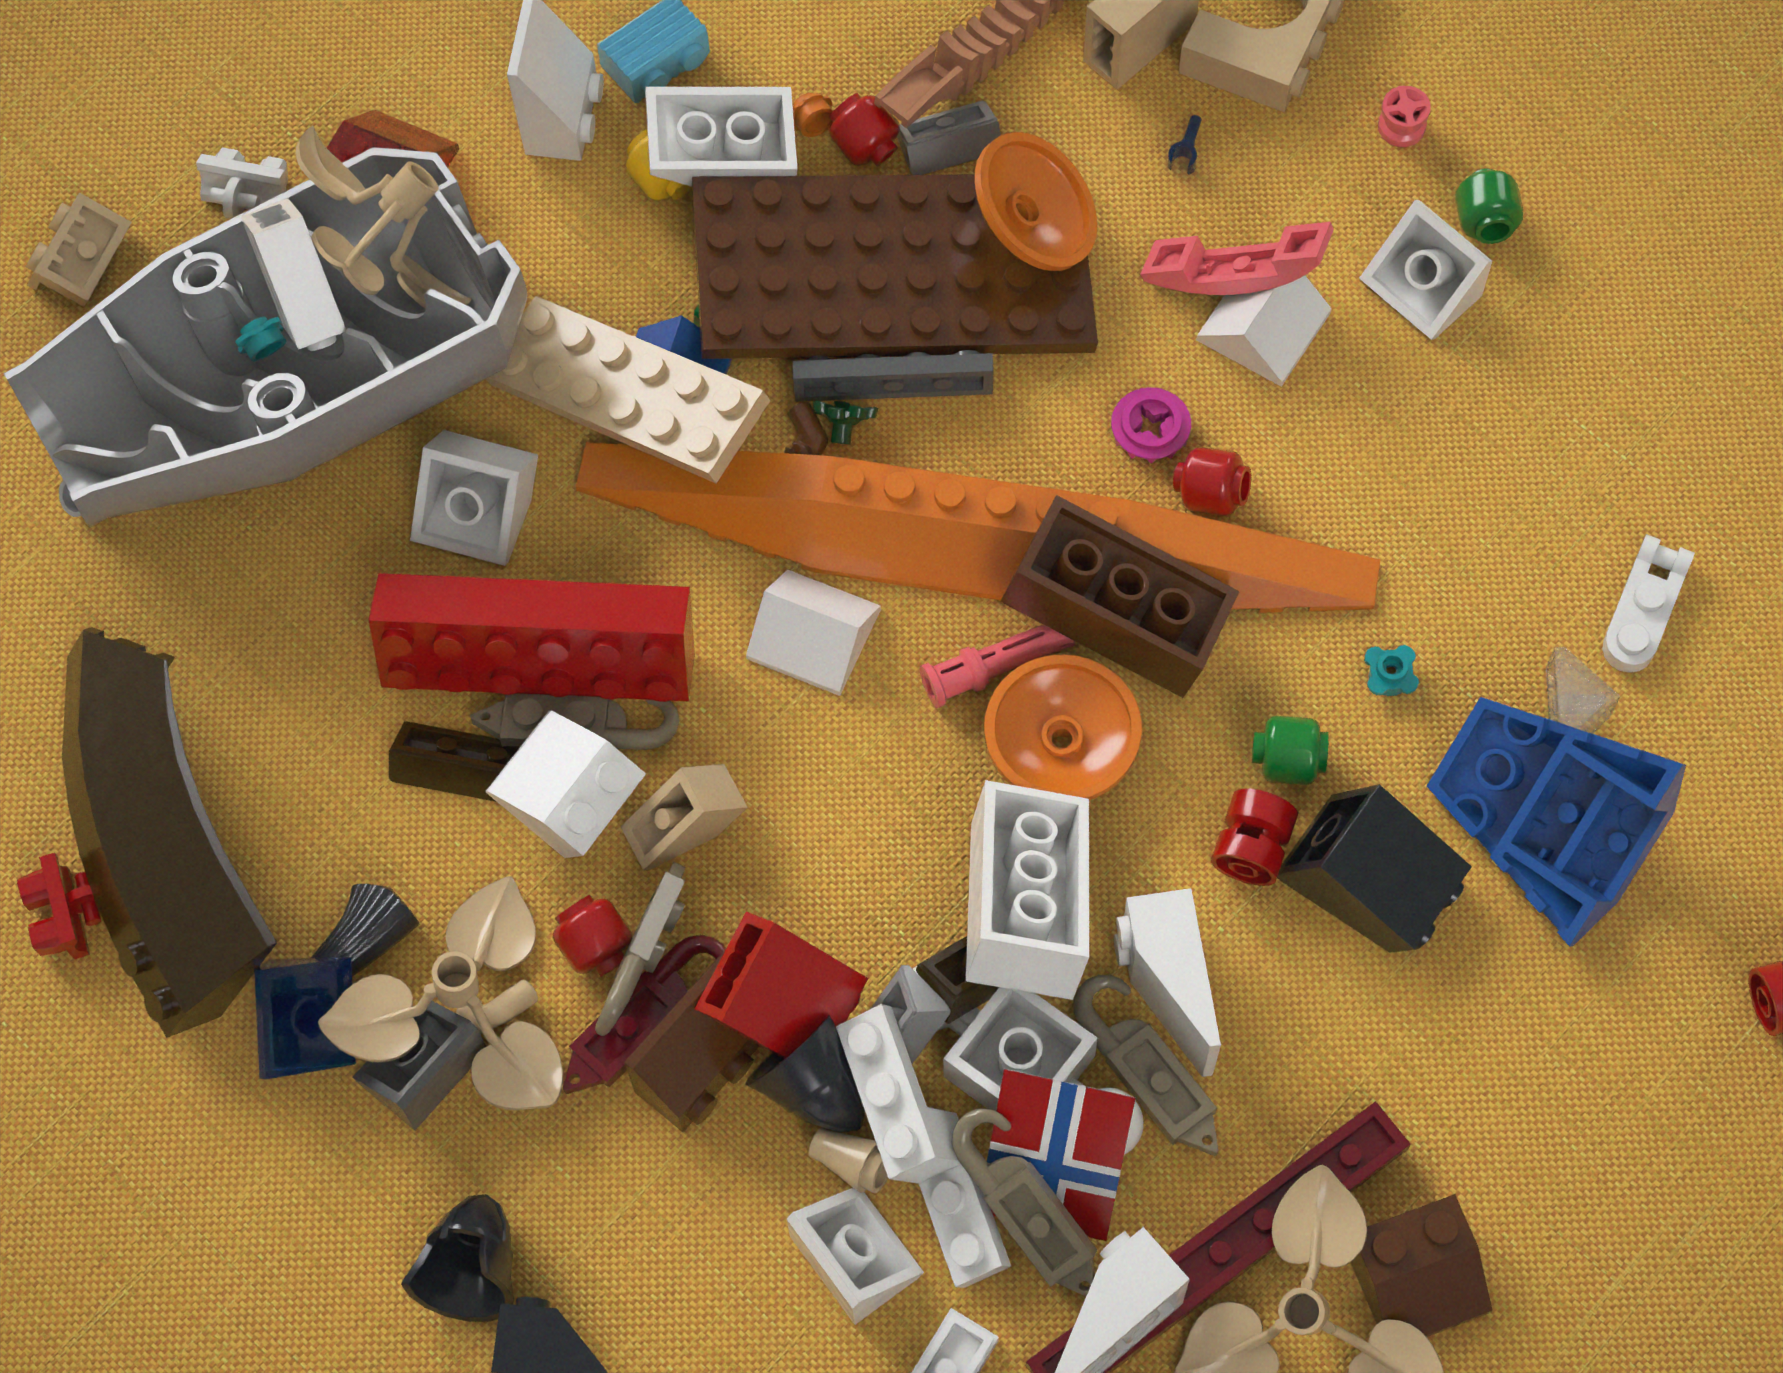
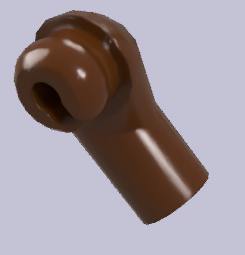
(812, 436)

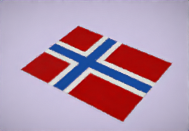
(1070, 1137)

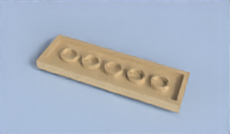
(630, 389)

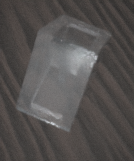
(1577, 693)

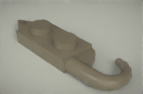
(520, 714)
(645, 948)
(1149, 1070)
(1027, 1207)

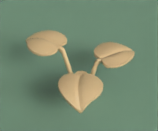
(401, 199)
(491, 928)
(1314, 1225)

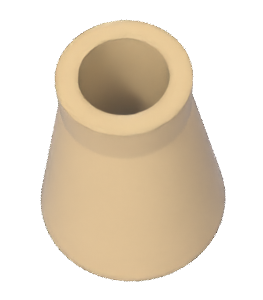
(850, 1158)

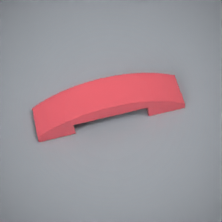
(1188, 267)

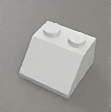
(472, 496)
(565, 784)

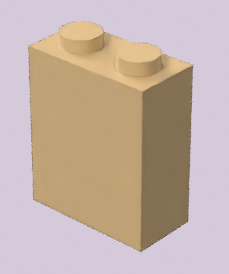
(1131, 33)

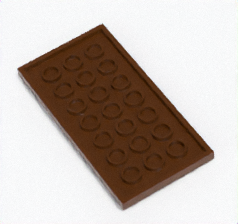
(871, 272)

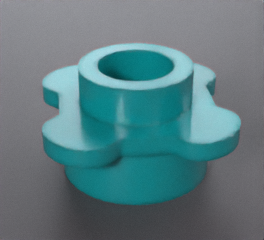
(261, 338)
(1387, 684)

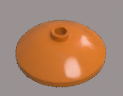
(1035, 201)
(1068, 700)

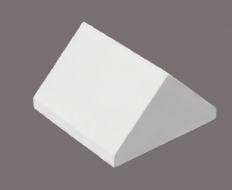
(1427, 271)
(1267, 327)
(811, 631)
(853, 1251)

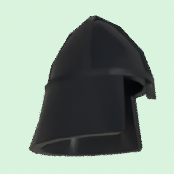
(813, 1082)
(465, 1263)

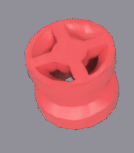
(1413, 107)

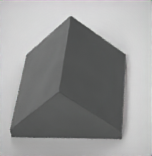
(429, 1071)

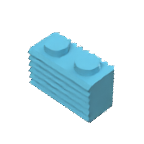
(654, 48)

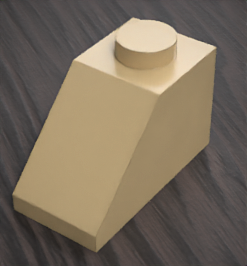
(683, 814)

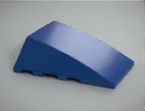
(1557, 808)

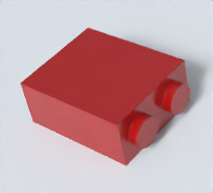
(778, 987)

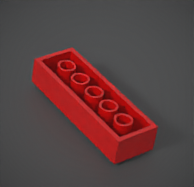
(533, 637)

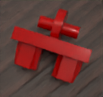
(55, 887)

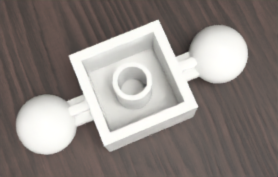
(1024, 1036)

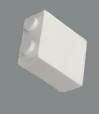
(294, 275)

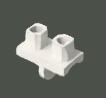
(240, 184)

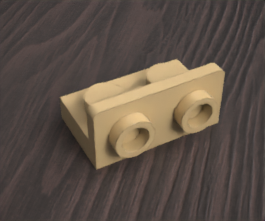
(79, 250)

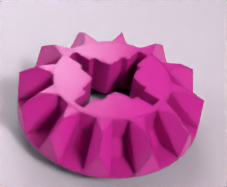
(1156, 406)

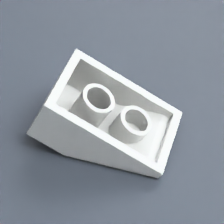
(552, 85)
(720, 132)
(1169, 970)
(1128, 1298)

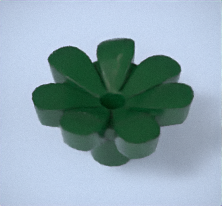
(843, 418)

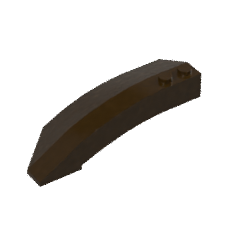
(147, 841)

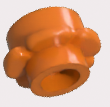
(812, 114)

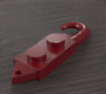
(602, 1058)

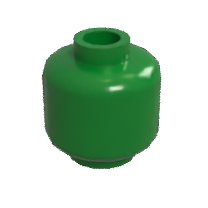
(1489, 206)
(1291, 750)

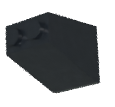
(1376, 868)

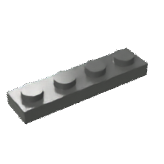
(893, 377)

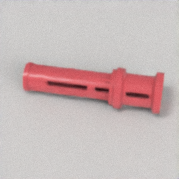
(975, 668)

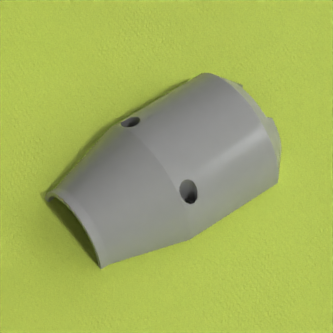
(162, 409)

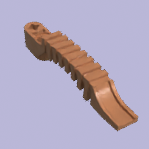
(963, 57)

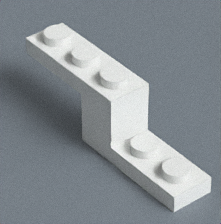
(919, 1145)

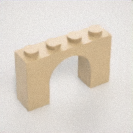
(1258, 62)

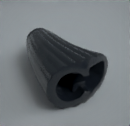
(369, 927)

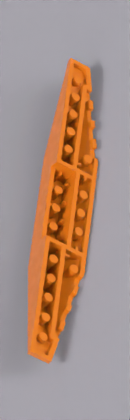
(951, 527)

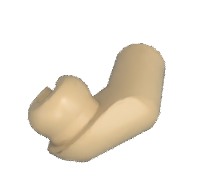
(505, 1006)

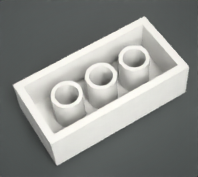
(1028, 890)

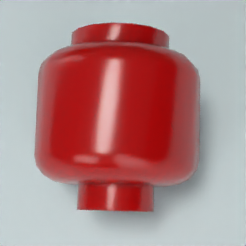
(864, 130)
(1212, 481)
(592, 936)

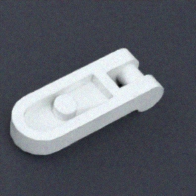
(1645, 606)

